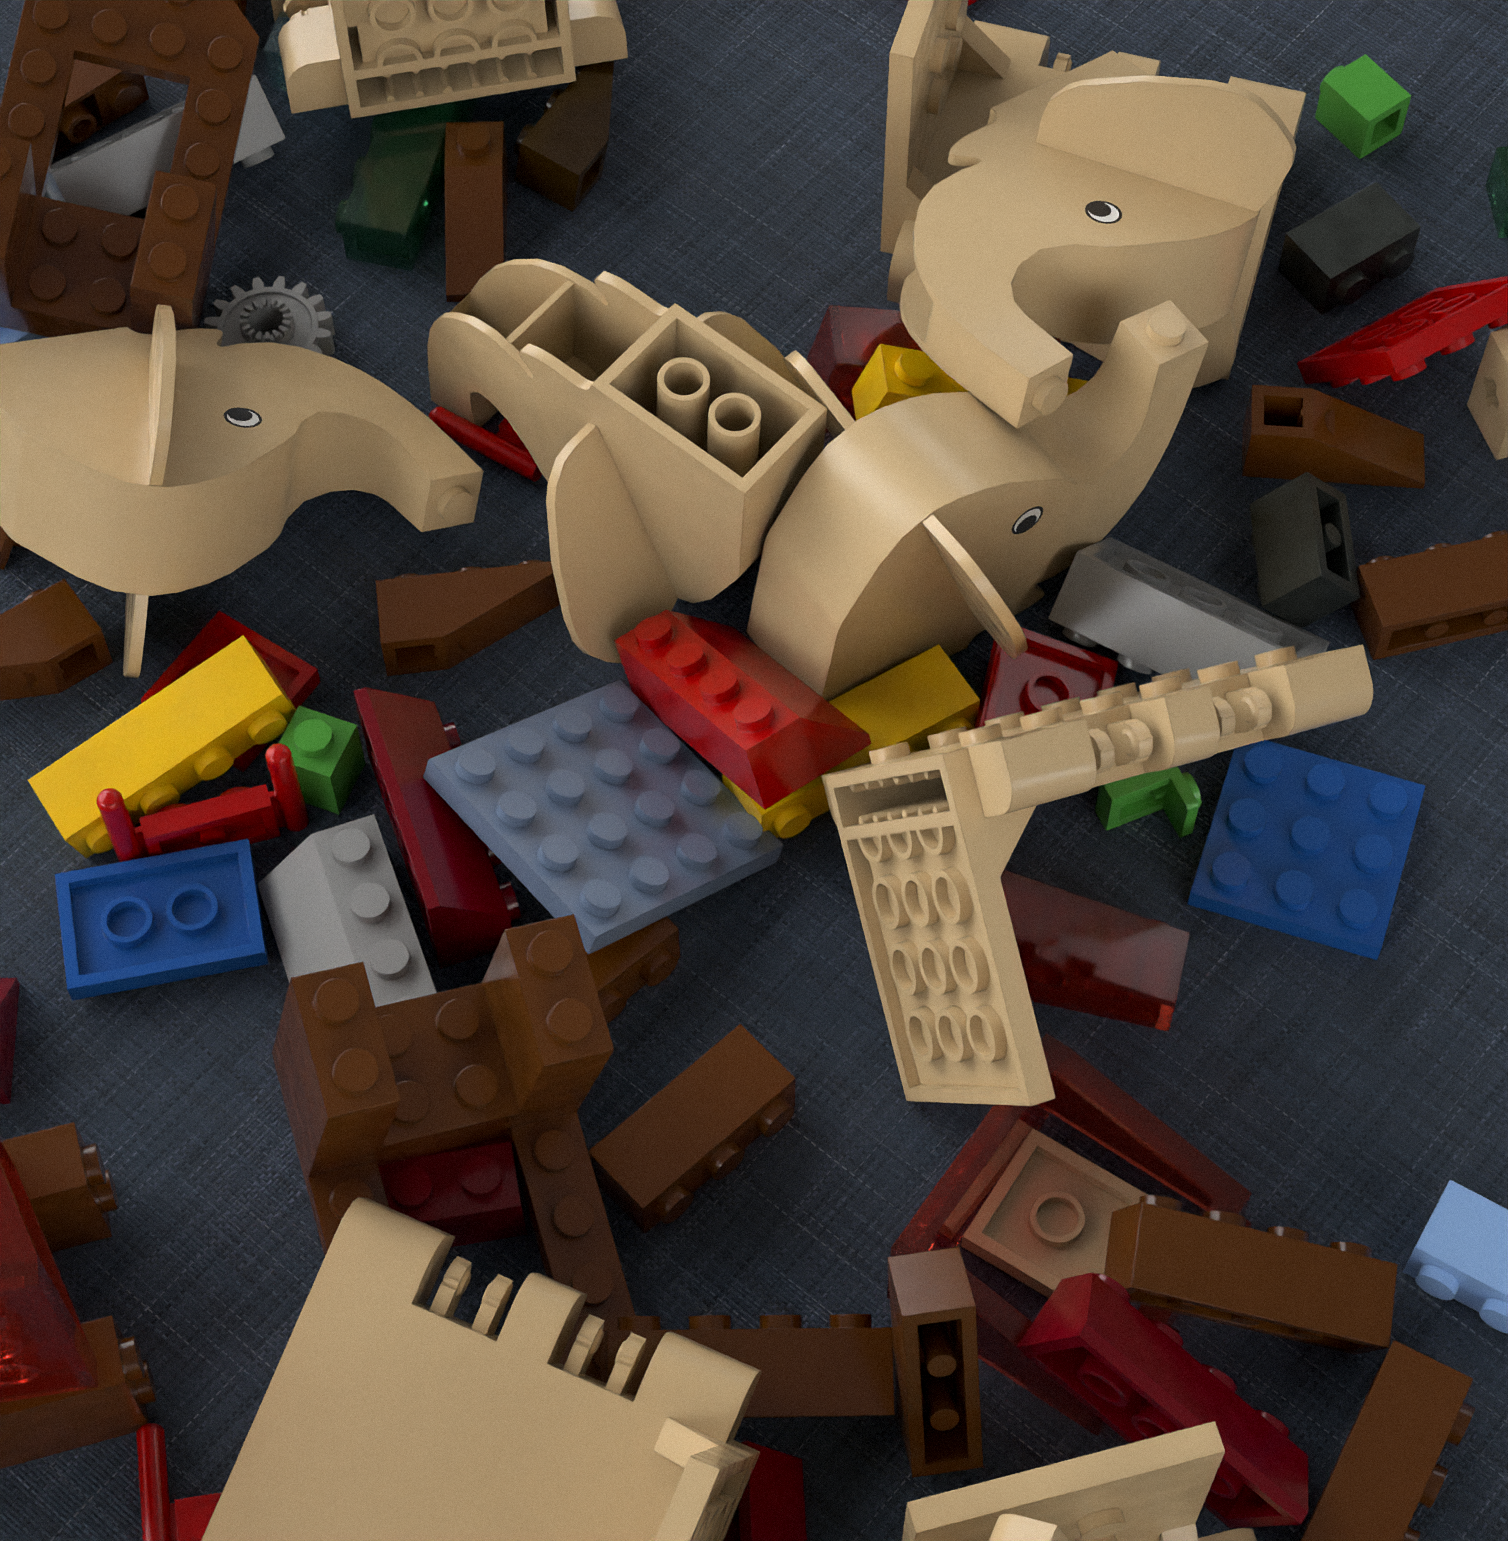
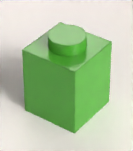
(1362, 106)
(325, 757)

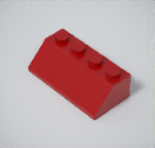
(736, 705)

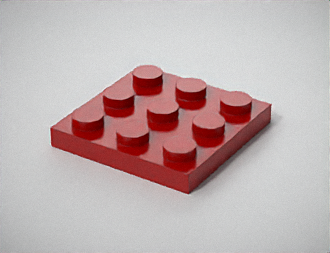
(1405, 337)

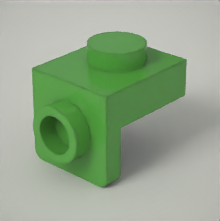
(1149, 793)

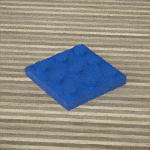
(1307, 846)

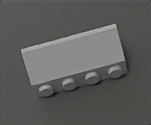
(121, 168)
(1165, 616)
(343, 906)

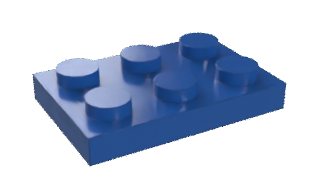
(160, 919)

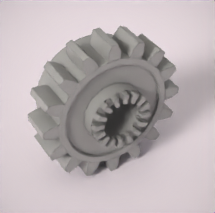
(274, 317)

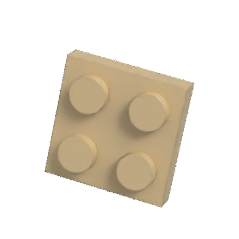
(1048, 1215)

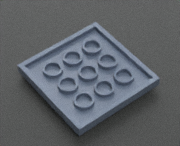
(603, 813)

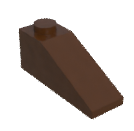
(474, 203)

